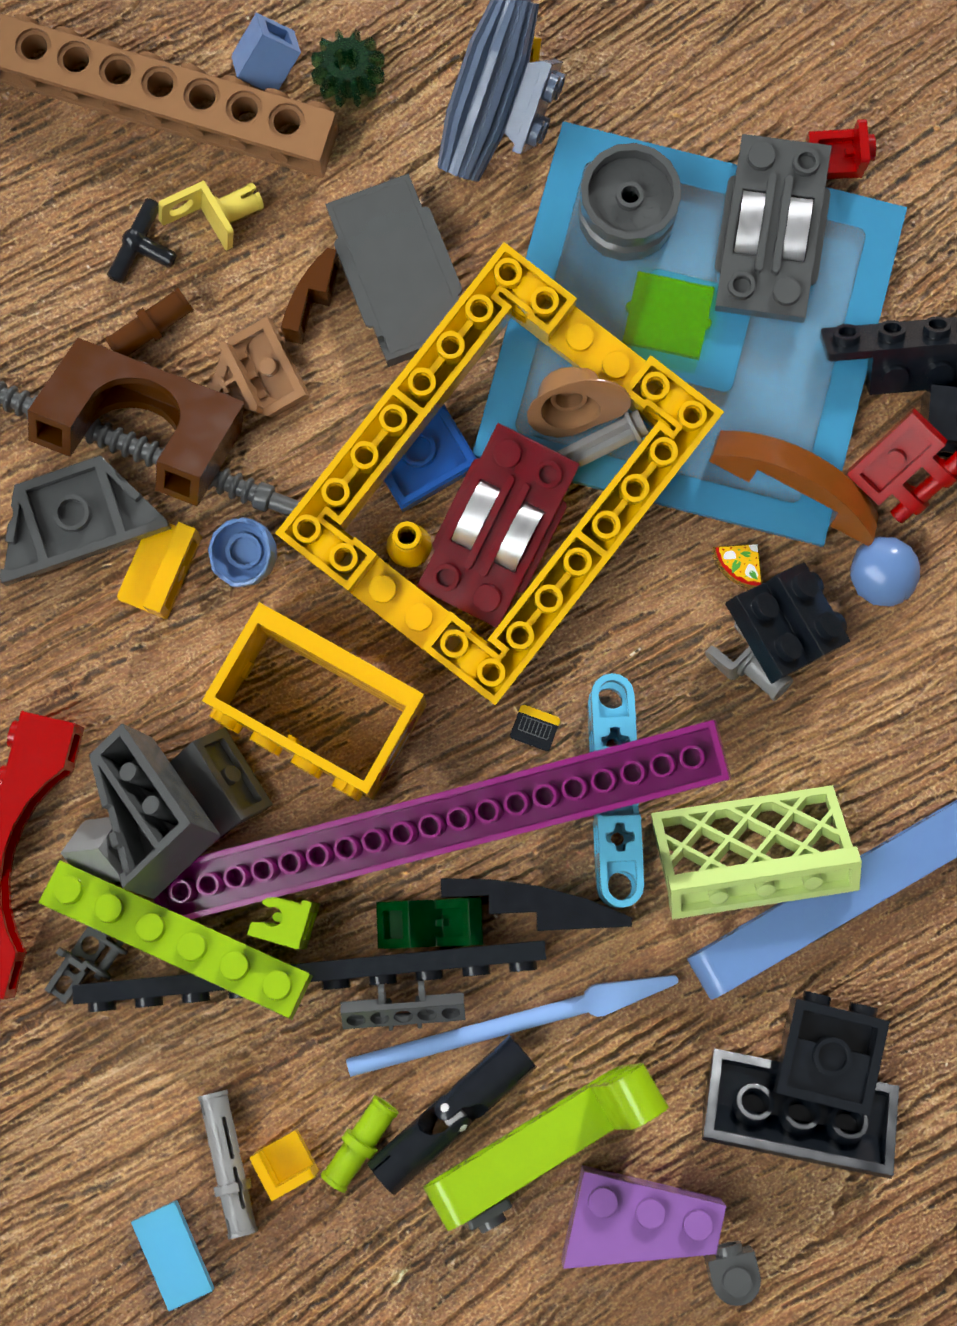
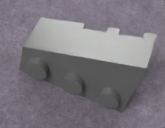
(150, 810)

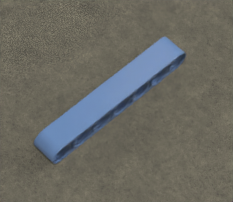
(800, 922)

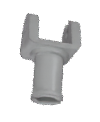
(747, 665)

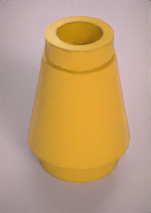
(409, 554)

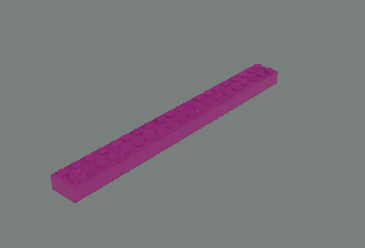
(450, 820)

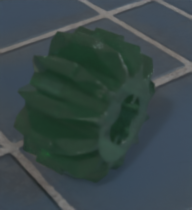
(348, 53)

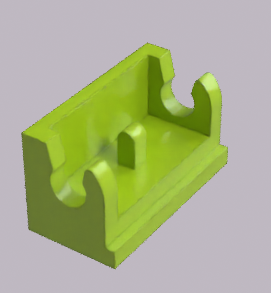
(294, 925)

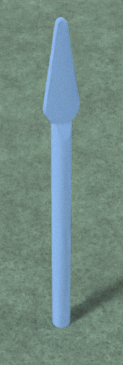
(597, 1000)

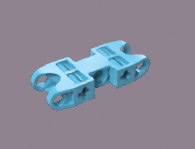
(628, 857)

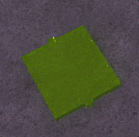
(668, 315)

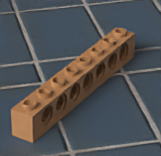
(92, 88)

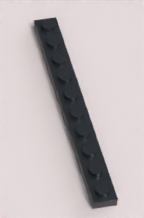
(332, 973)

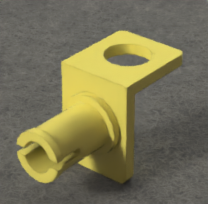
(218, 212)

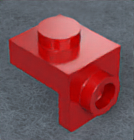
(849, 150)

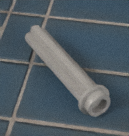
(607, 439)

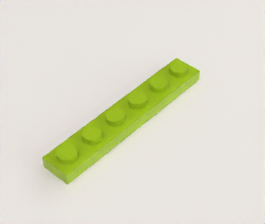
(176, 940)

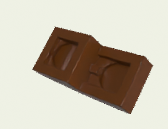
(314, 287)

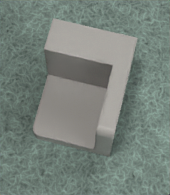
(92, 850)

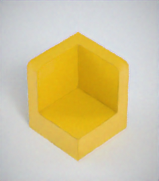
(284, 1164)

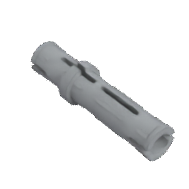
(228, 1165)

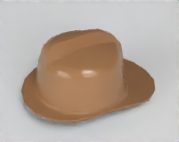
(574, 401)

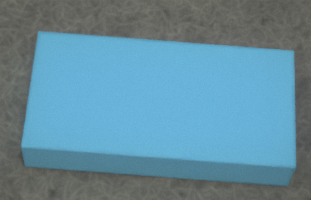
(172, 1255)

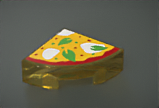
(739, 564)

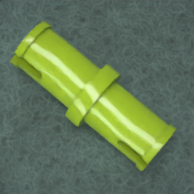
(359, 1144)

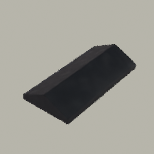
(749, 1115)

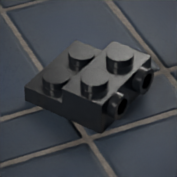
(788, 622)
(831, 1053)

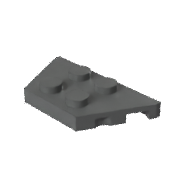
(74, 518)

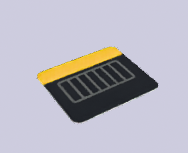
(535, 727)

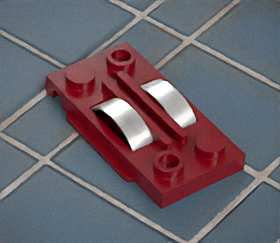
(499, 525)

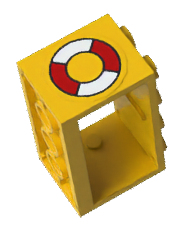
(240, 661)

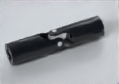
(465, 1102)

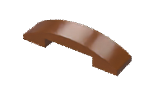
(802, 470)

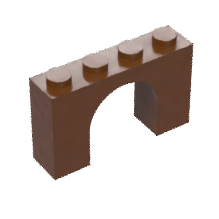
(100, 380)

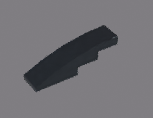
(552, 908)

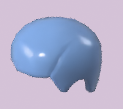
(242, 552)
(885, 571)

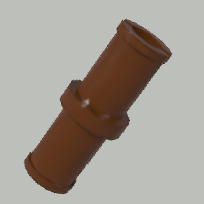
(149, 323)

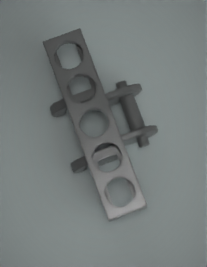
(84, 966)
(383, 1013)

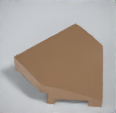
(259, 371)

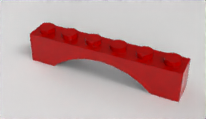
(39, 759)

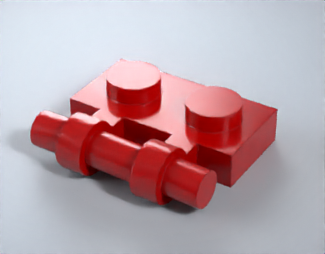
(900, 455)

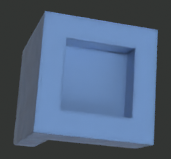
(265, 53)

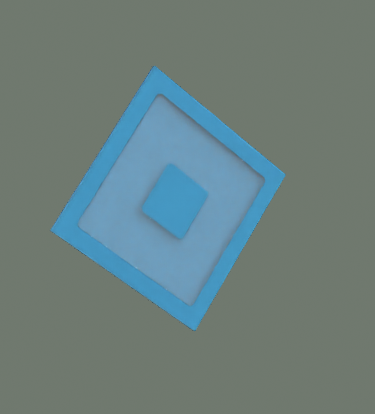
(755, 369)

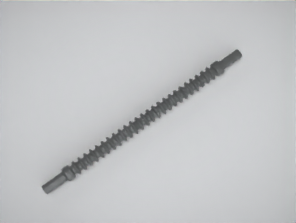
(262, 495)

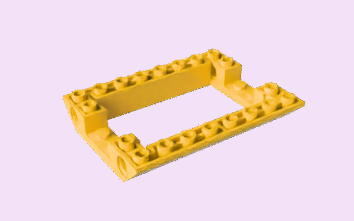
(502, 290)

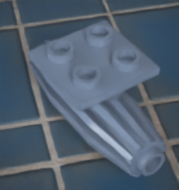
(498, 91)

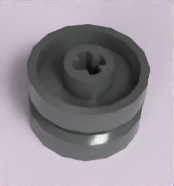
(628, 201)

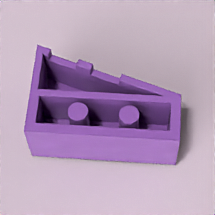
(638, 1221)

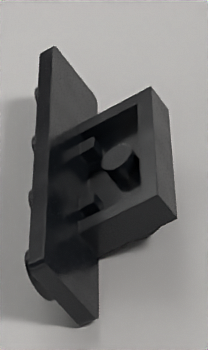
(899, 354)

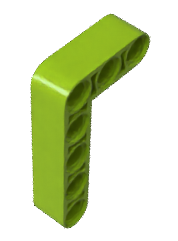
(614, 1100)

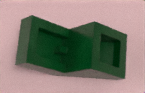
(429, 923)

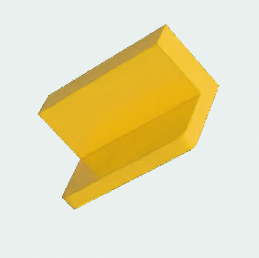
(159, 570)

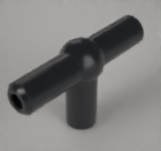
(135, 242)

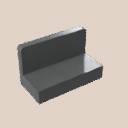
(221, 781)

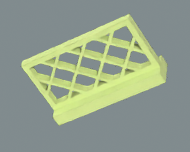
(761, 878)

